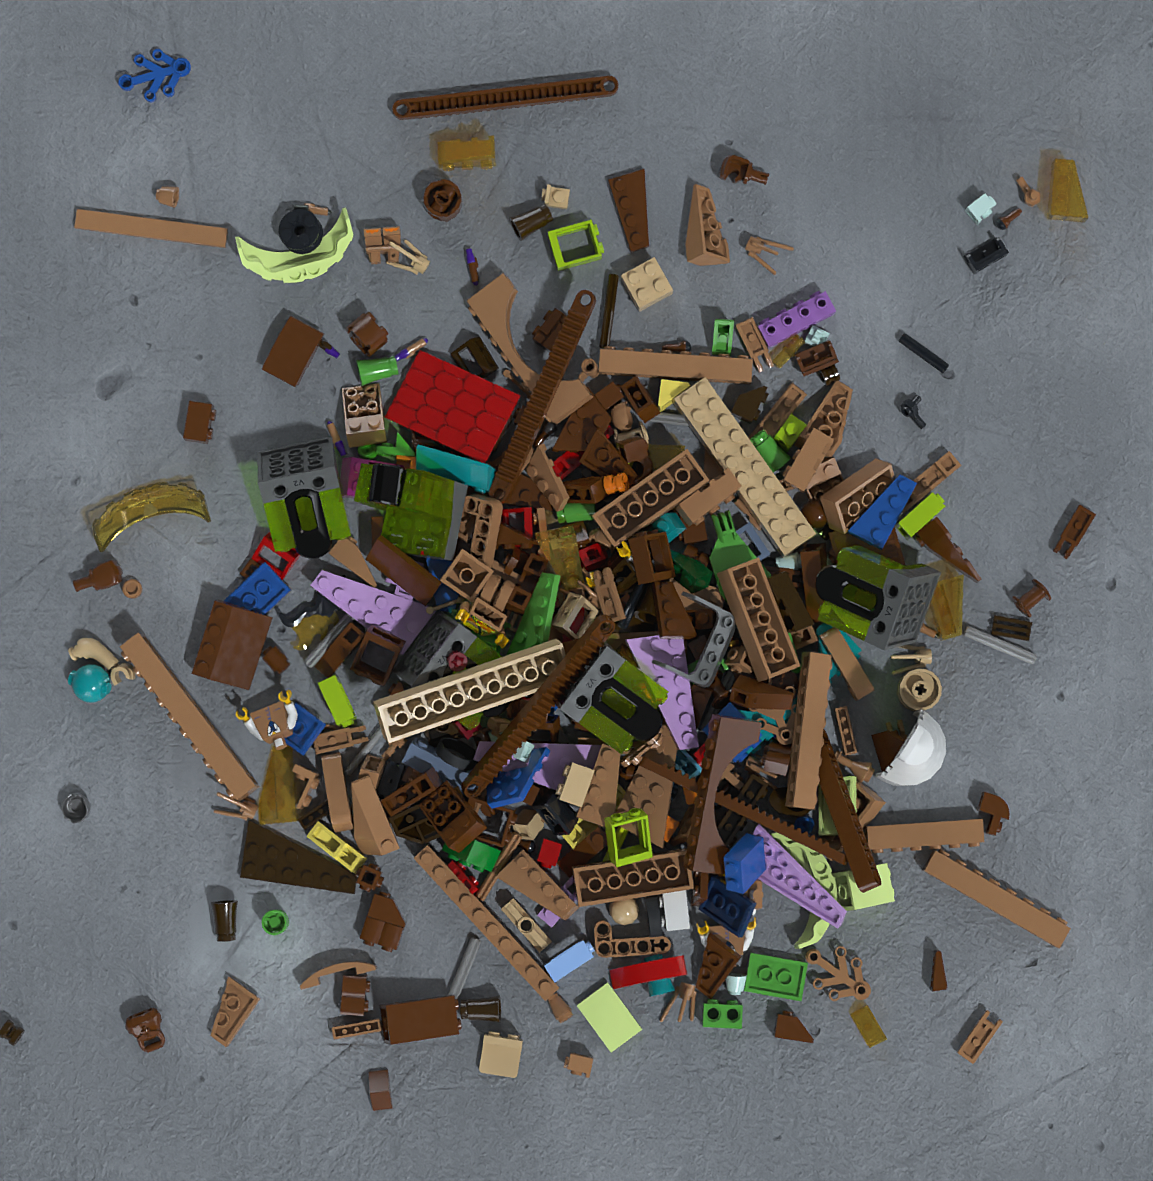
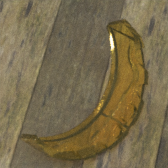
(145, 503)

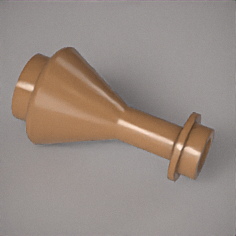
(861, 770)

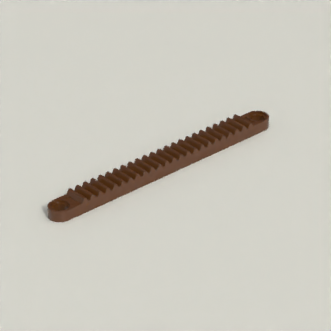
(505, 98)
(542, 396)
(538, 706)
(748, 812)

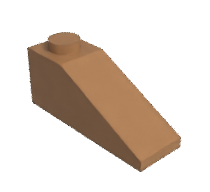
(351, 557)

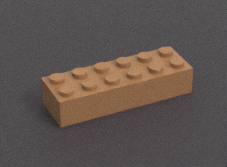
(650, 498)
(758, 619)
(653, 876)

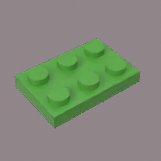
(775, 976)

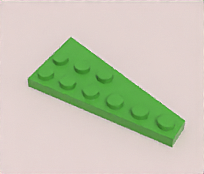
(538, 616)

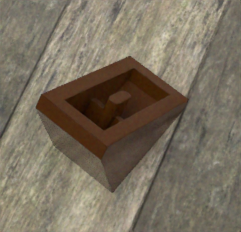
(380, 1090)

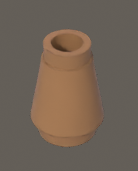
(559, 1008)

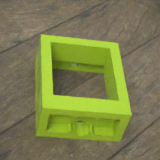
(593, 231)
(920, 515)
(337, 701)
(633, 853)

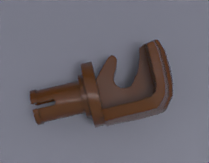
(743, 169)
(101, 577)

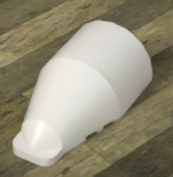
(919, 755)

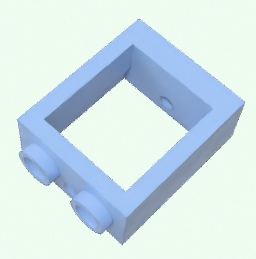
(569, 960)

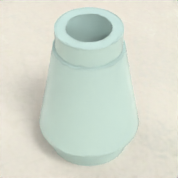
(791, 561)

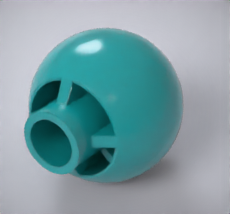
(90, 683)

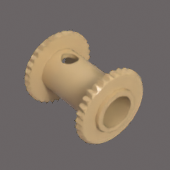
(641, 431)

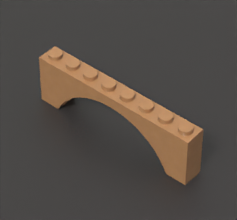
(494, 308)

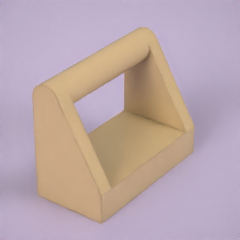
(569, 611)

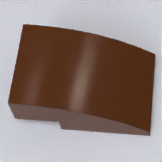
(293, 351)

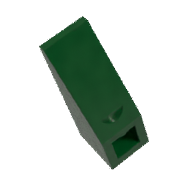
(690, 572)

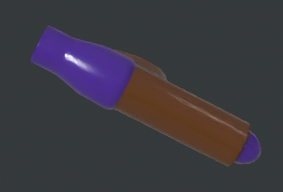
(473, 265)

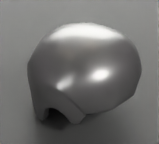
(75, 808)

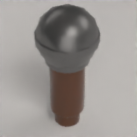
(549, 429)

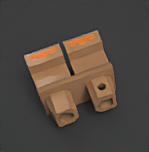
(375, 246)

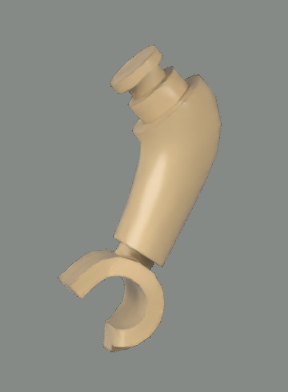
(94, 649)

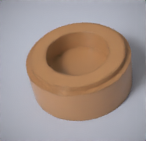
(132, 588)

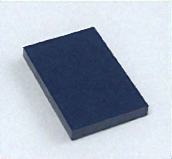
(727, 907)

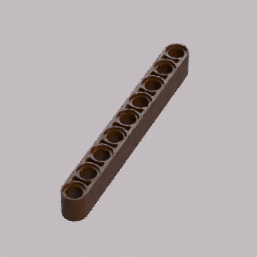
(846, 820)

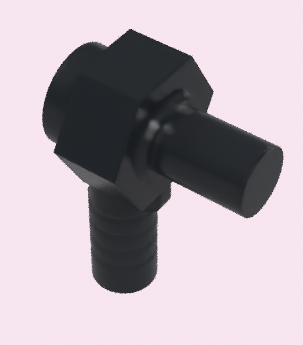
(910, 408)

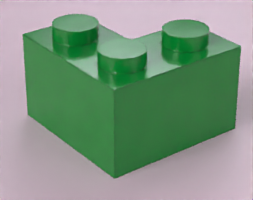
(476, 853)

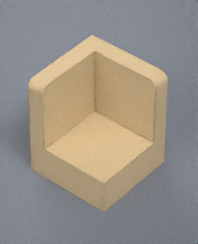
(528, 824)

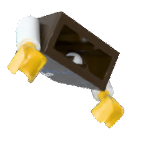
(623, 573)

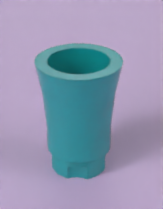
(659, 986)

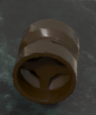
(14, 1035)

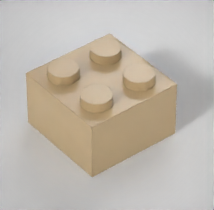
(646, 284)
(574, 784)

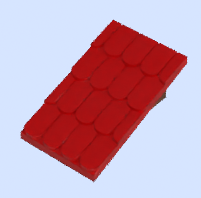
(453, 407)

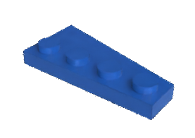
(880, 518)

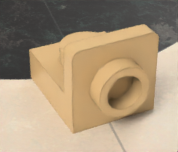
(556, 197)

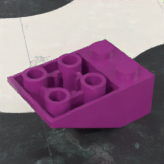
(350, 473)

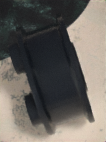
(297, 220)

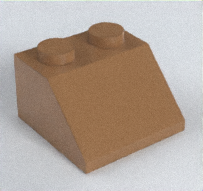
(466, 575)

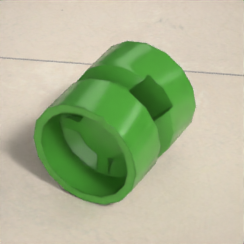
(275, 922)

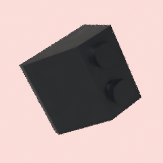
(556, 814)

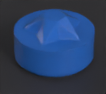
(805, 823)

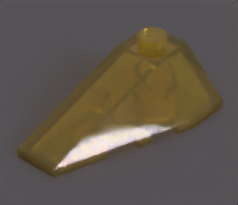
(278, 794)

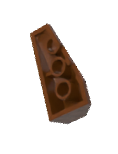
(937, 541)

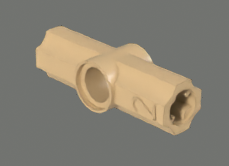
(535, 934)

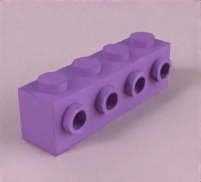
(796, 319)

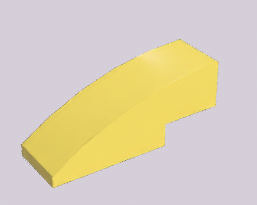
(336, 847)

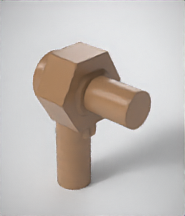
(1031, 196)
(391, 749)

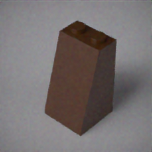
(420, 1019)

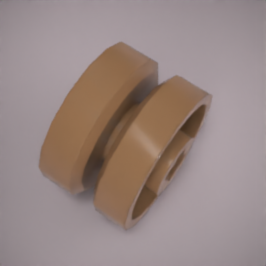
(495, 596)

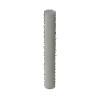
(363, 753)

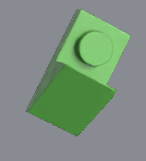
(722, 336)
(401, 448)

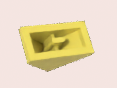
(668, 391)

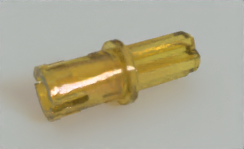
(788, 351)

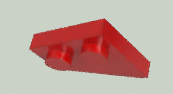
(458, 869)

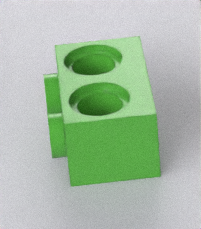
(722, 1020)

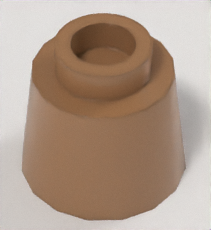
(168, 195)

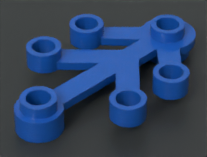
(157, 75)

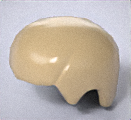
(624, 911)

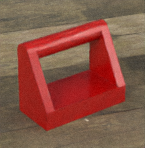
(527, 519)
(290, 556)

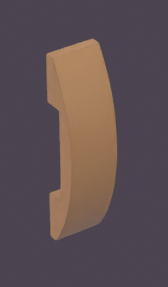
(932, 477)
(361, 967)

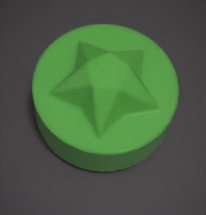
(367, 452)

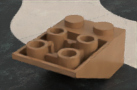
(364, 415)
(825, 478)

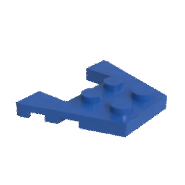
(514, 784)

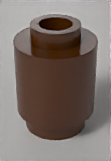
(276, 659)

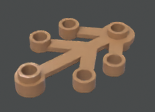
(777, 715)
(638, 748)
(841, 975)

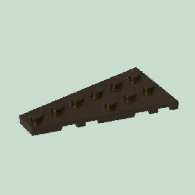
(284, 862)

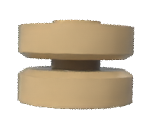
(927, 682)

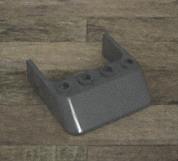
(714, 649)

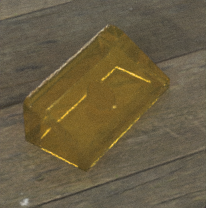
(868, 1026)

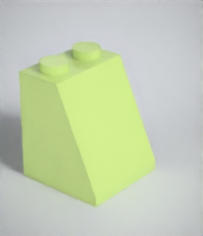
(852, 898)

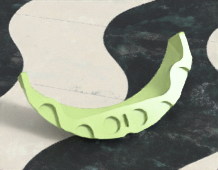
(297, 267)
(821, 871)

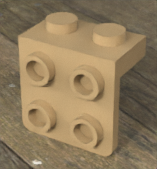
(500, 1054)

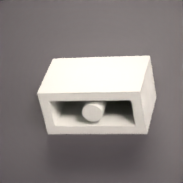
(675, 910)

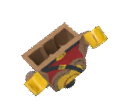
(483, 620)

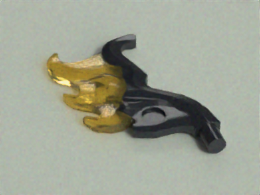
(312, 621)

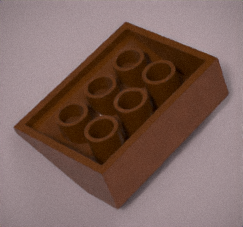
(232, 645)

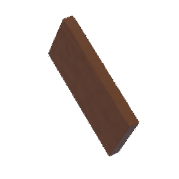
(403, 570)

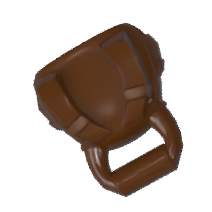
(146, 1026)

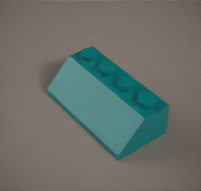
(456, 468)

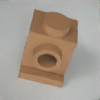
(579, 1064)

